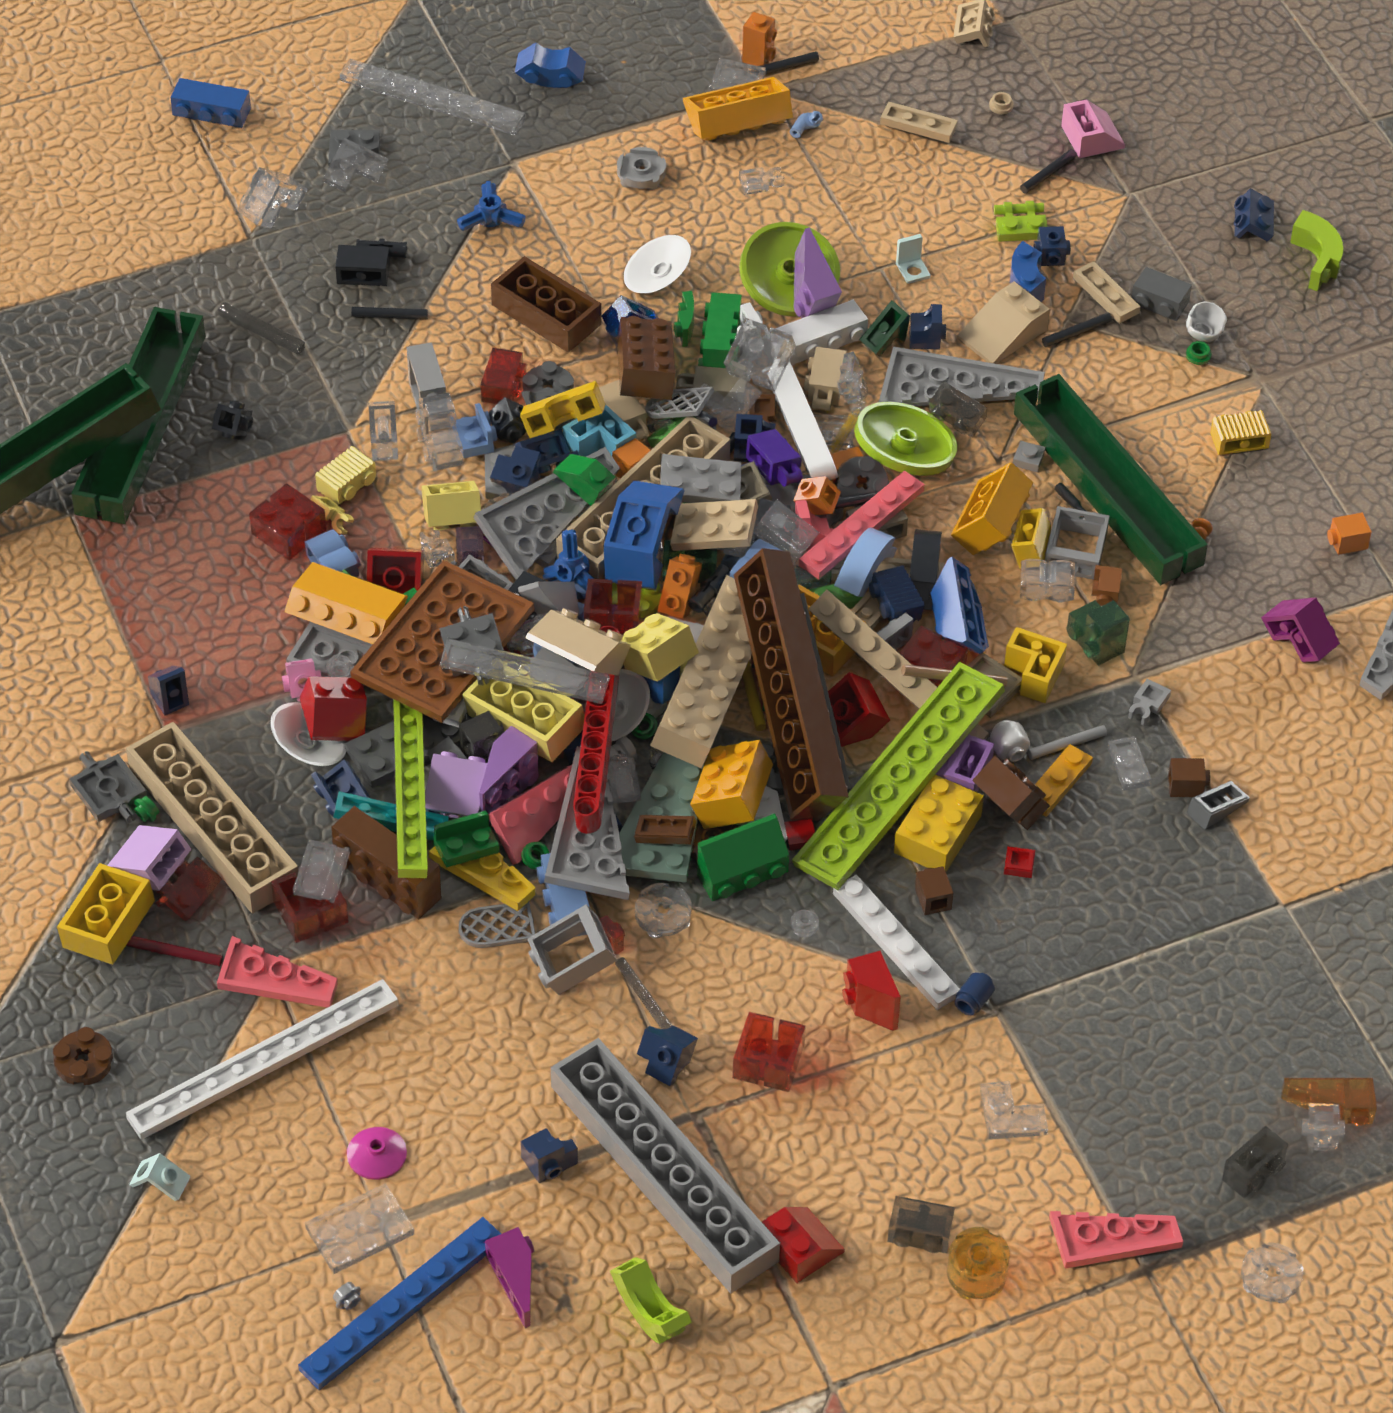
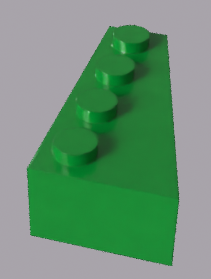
(720, 328)

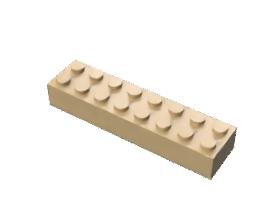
(687, 439)
(707, 682)
(210, 815)

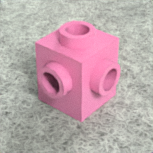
(295, 671)

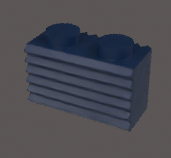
(896, 594)

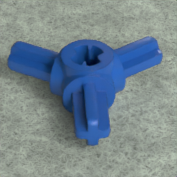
(490, 211)
(571, 565)

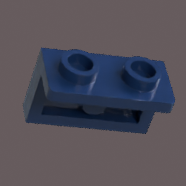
(1254, 214)
(551, 447)
(341, 779)

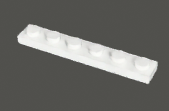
(897, 942)

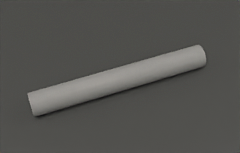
(1063, 743)

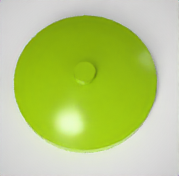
(769, 264)
(905, 438)

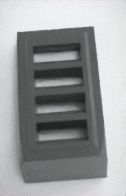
(1221, 804)

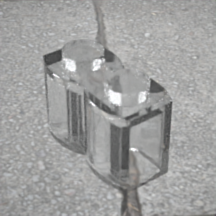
(1047, 580)

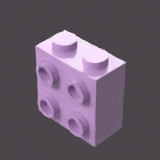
(454, 785)
(152, 854)

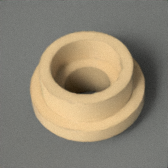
(1001, 103)

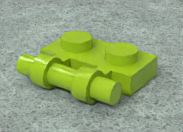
(1019, 227)

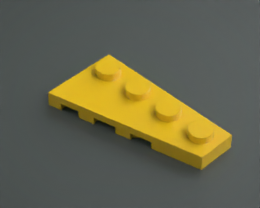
(494, 878)

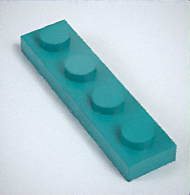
(381, 812)

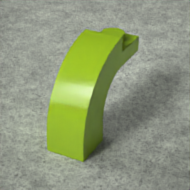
(1323, 241)
(646, 1301)

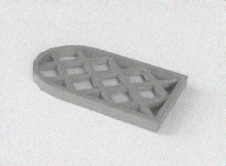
(689, 411)
(495, 942)

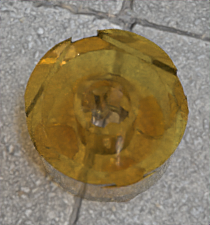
(978, 1263)

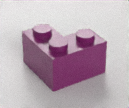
(1305, 625)

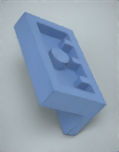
(476, 433)

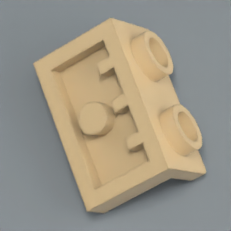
(974, 22)

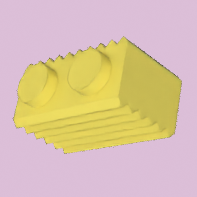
(345, 475)

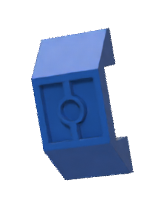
(638, 531)

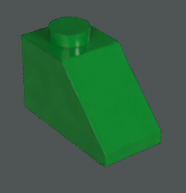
(585, 477)

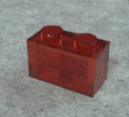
(502, 376)

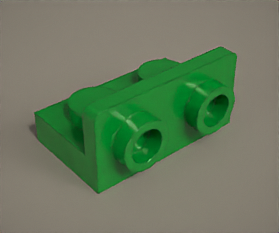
(465, 839)

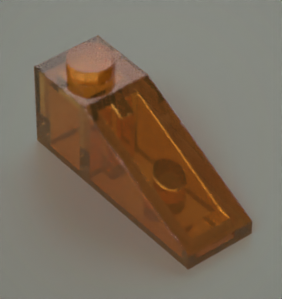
(1353, 1095)

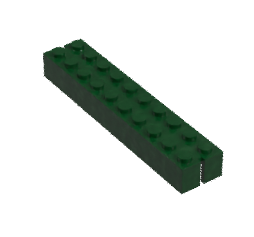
(73, 433)
(116, 472)
(1110, 479)

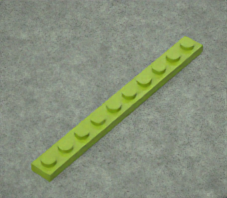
(410, 792)

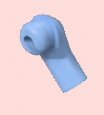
(804, 122)

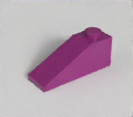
(512, 1263)

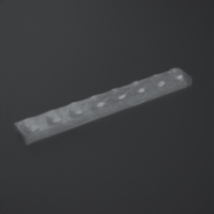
(432, 96)

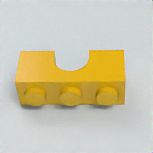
(548, 413)

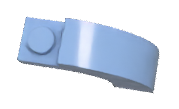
(864, 560)

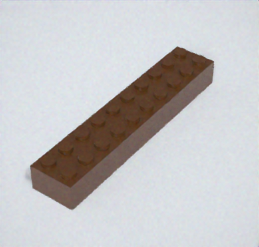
(790, 685)

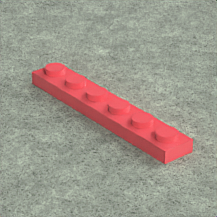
(872, 514)

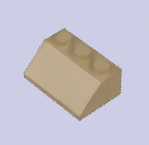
(580, 641)

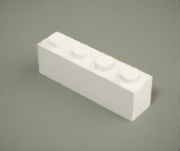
(826, 329)

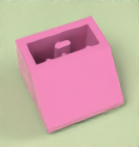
(1090, 129)

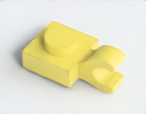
(333, 512)

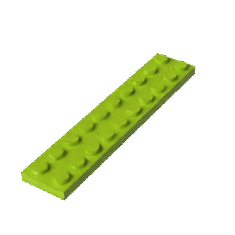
(898, 776)

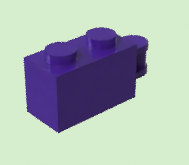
(774, 458)

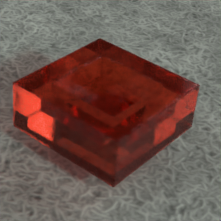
(614, 933)

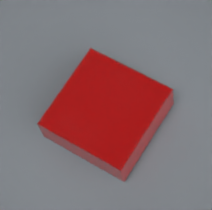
(798, 833)
(1019, 862)

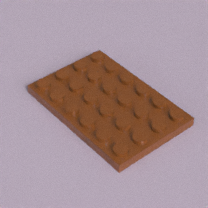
(409, 651)

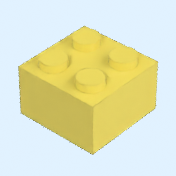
(451, 504)
(658, 647)

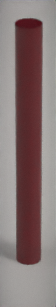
(174, 950)

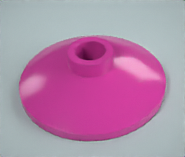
(376, 1163)

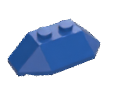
(958, 607)

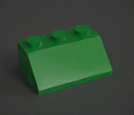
(742, 858)

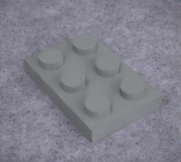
(702, 478)
(323, 643)

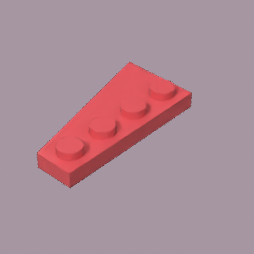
(530, 814)
(262, 974)
(1110, 1237)

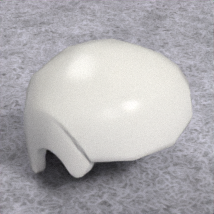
(1206, 321)

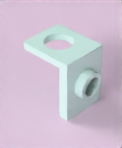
(908, 256)
(163, 1175)

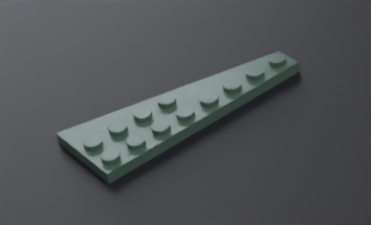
(665, 793)

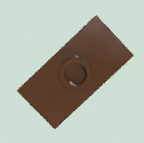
(665, 829)

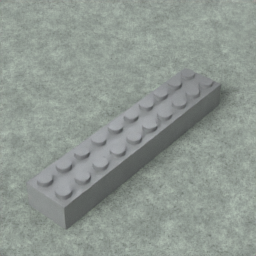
(665, 1165)

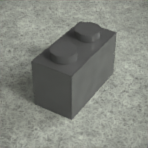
(1161, 293)

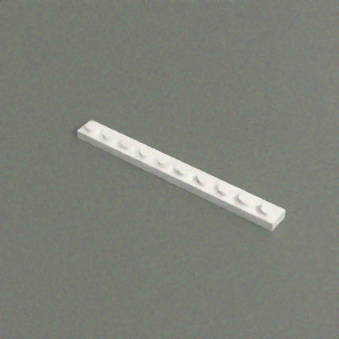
(261, 1059)

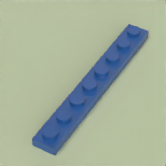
(398, 1305)

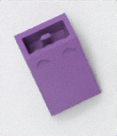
(967, 762)
(509, 769)

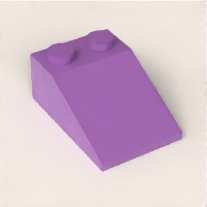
(813, 280)

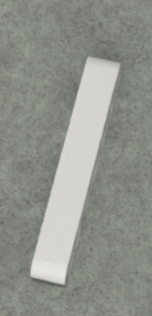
(804, 427)

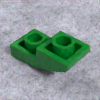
(685, 318)

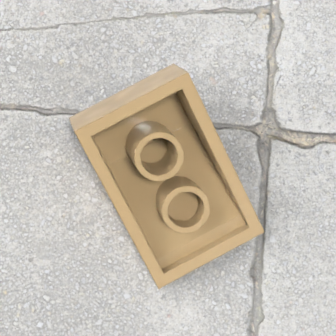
(1005, 324)

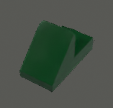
(890, 324)

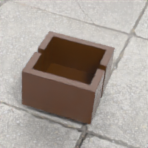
(1012, 791)

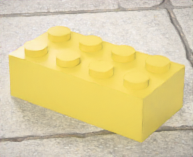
(541, 715)

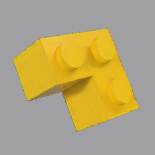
(1039, 661)

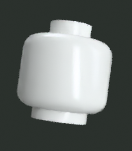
(1010, 740)

